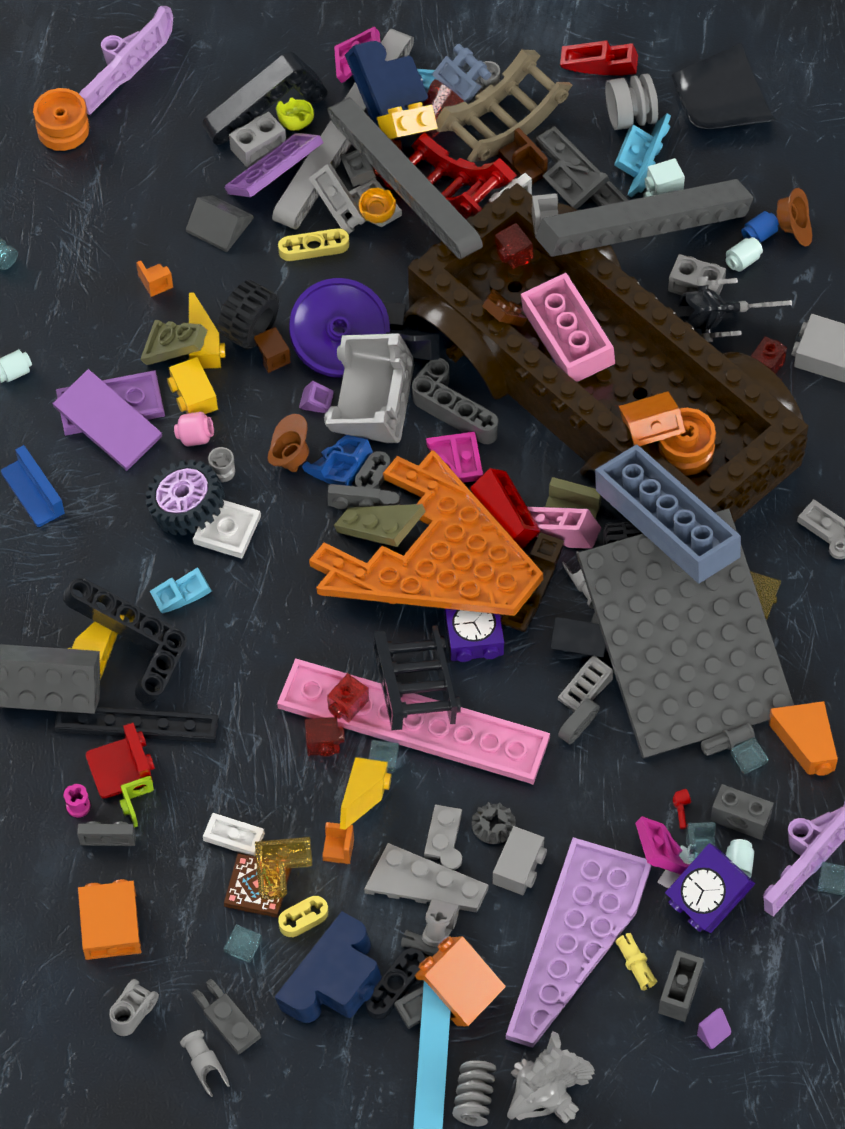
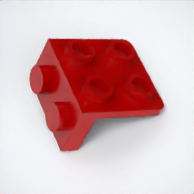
(120, 763)

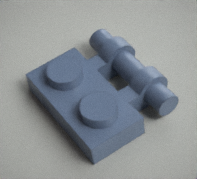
(457, 79)

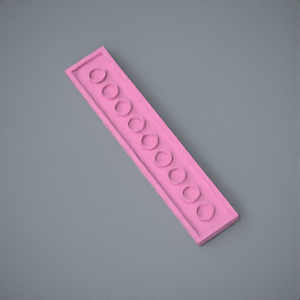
(473, 740)

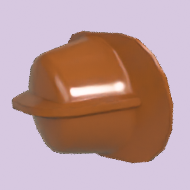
(794, 216)
(288, 443)

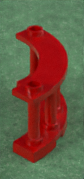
(482, 179)

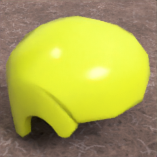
(295, 114)

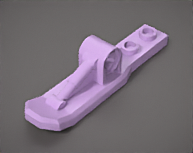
(127, 57)
(821, 840)

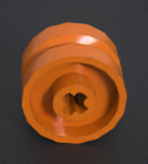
(61, 119)
(691, 450)

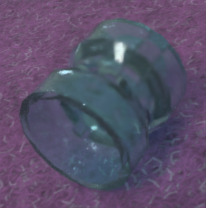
(8, 255)

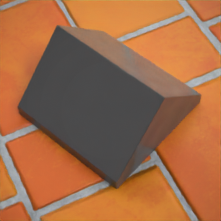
(217, 222)

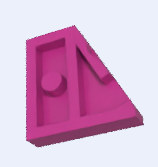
(342, 68)
(459, 453)
(659, 846)

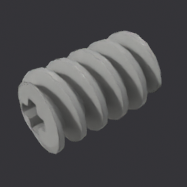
(471, 1090)

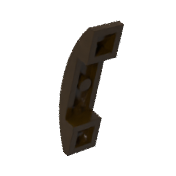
(545, 556)

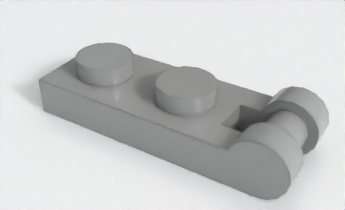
(337, 198)

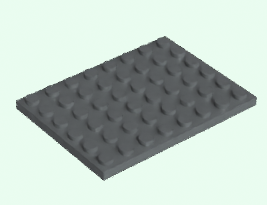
(682, 649)

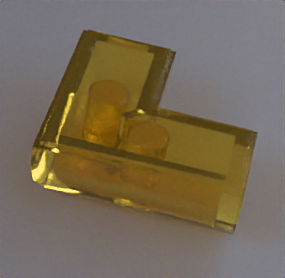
(274, 858)

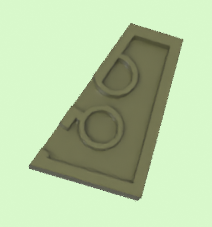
(172, 341)
(380, 523)

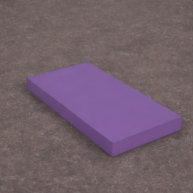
(273, 164)
(137, 390)
(107, 419)

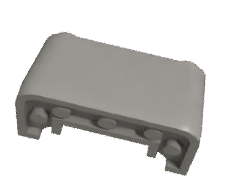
(372, 387)

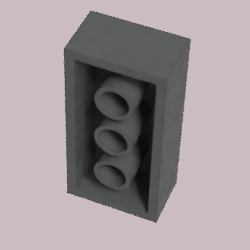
(49, 678)

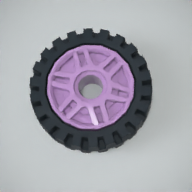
(185, 497)

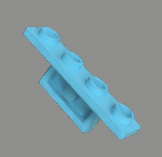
(639, 152)

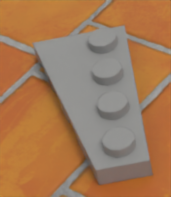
(417, 878)

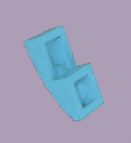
(181, 592)

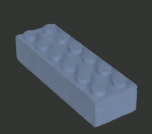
(668, 513)

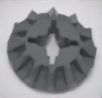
(501, 831)

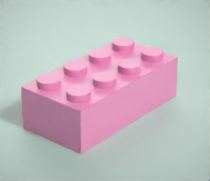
(568, 328)

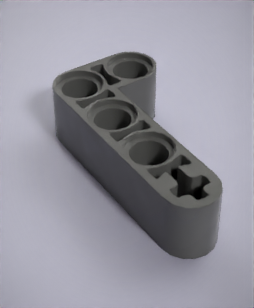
(479, 419)

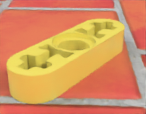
(319, 236)

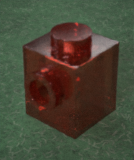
(514, 246)
(771, 354)
(347, 698)
(323, 736)

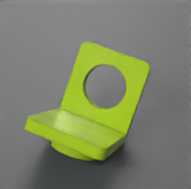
(129, 793)

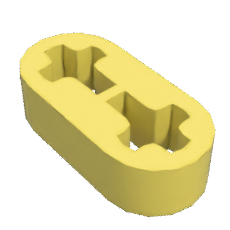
(304, 918)

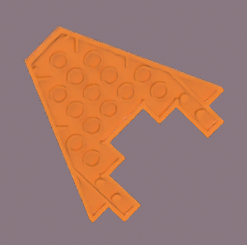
(455, 564)

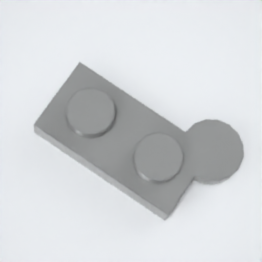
(826, 526)
(443, 837)

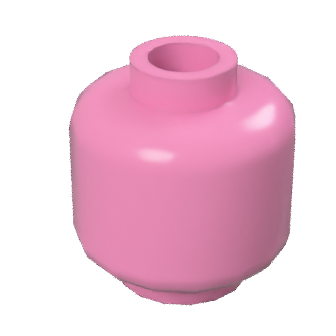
(194, 429)

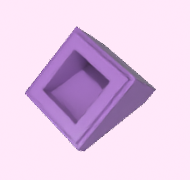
(316, 398)
(714, 1028)

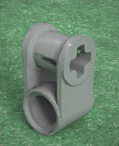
(440, 921)
(134, 1003)

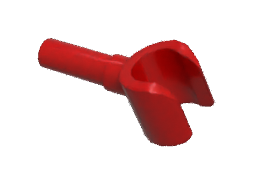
(679, 800)

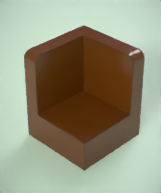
(274, 349)

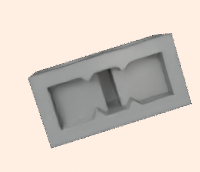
(256, 138)
(681, 283)

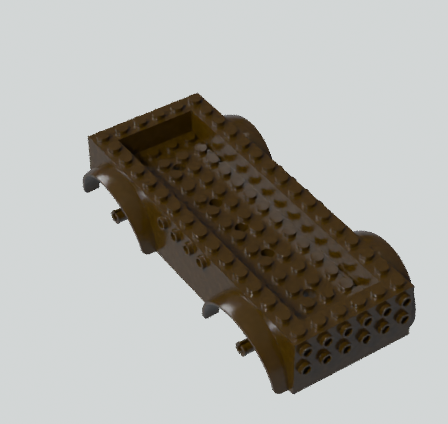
(655, 352)

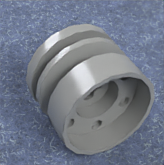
(626, 102)

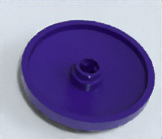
(327, 313)

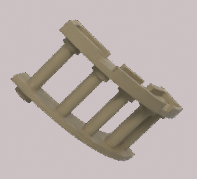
(456, 116)

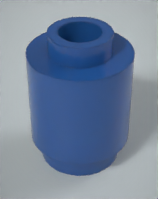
(761, 226)

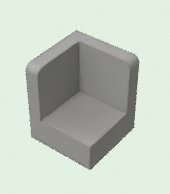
(543, 207)

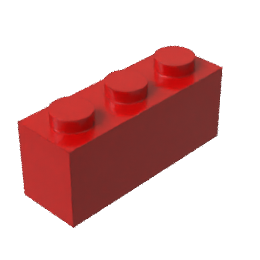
(505, 504)

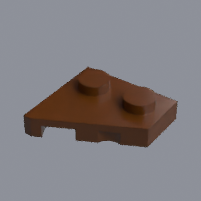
(503, 310)

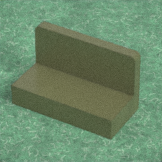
(572, 495)

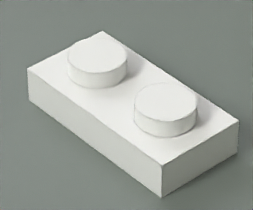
(232, 834)

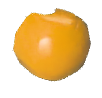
(377, 205)

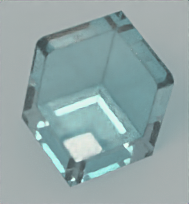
(698, 837)

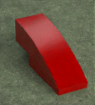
(600, 58)

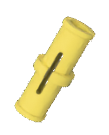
(636, 961)

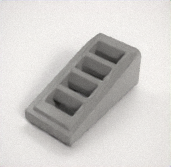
(596, 672)

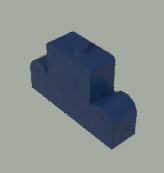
(384, 82)
(332, 974)

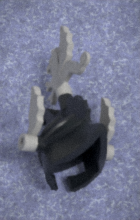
(712, 308)

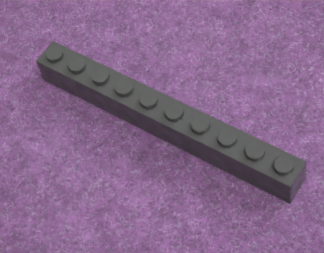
(643, 217)

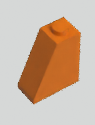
(806, 735)

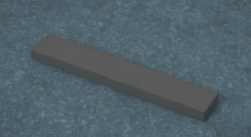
(560, 148)

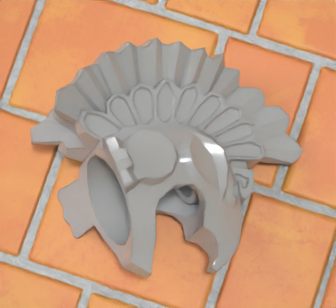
(545, 1083)

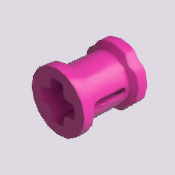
(77, 800)

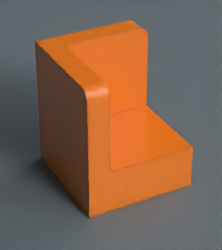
(155, 279)
(338, 843)

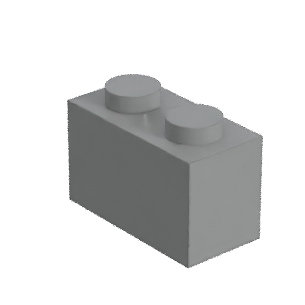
(518, 861)

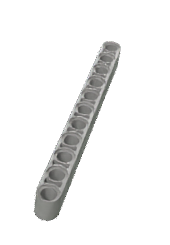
(301, 193)

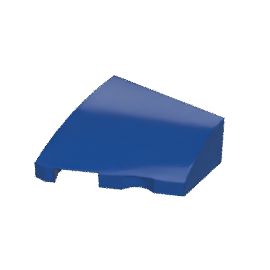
(341, 461)

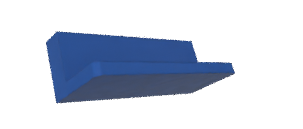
(33, 488)

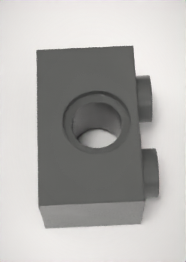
(741, 811)
(681, 986)

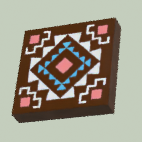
(244, 890)

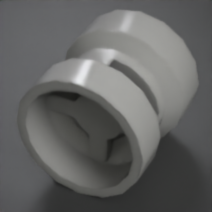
(494, 79)
(222, 462)

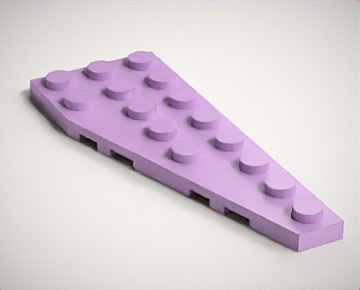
(586, 915)

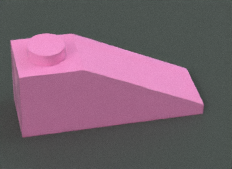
(571, 525)

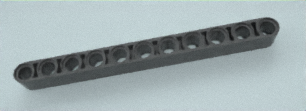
(405, 178)

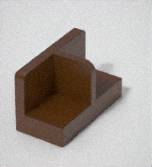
(524, 157)

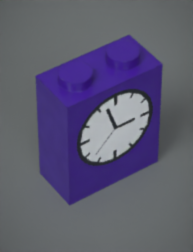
(473, 635)
(709, 889)

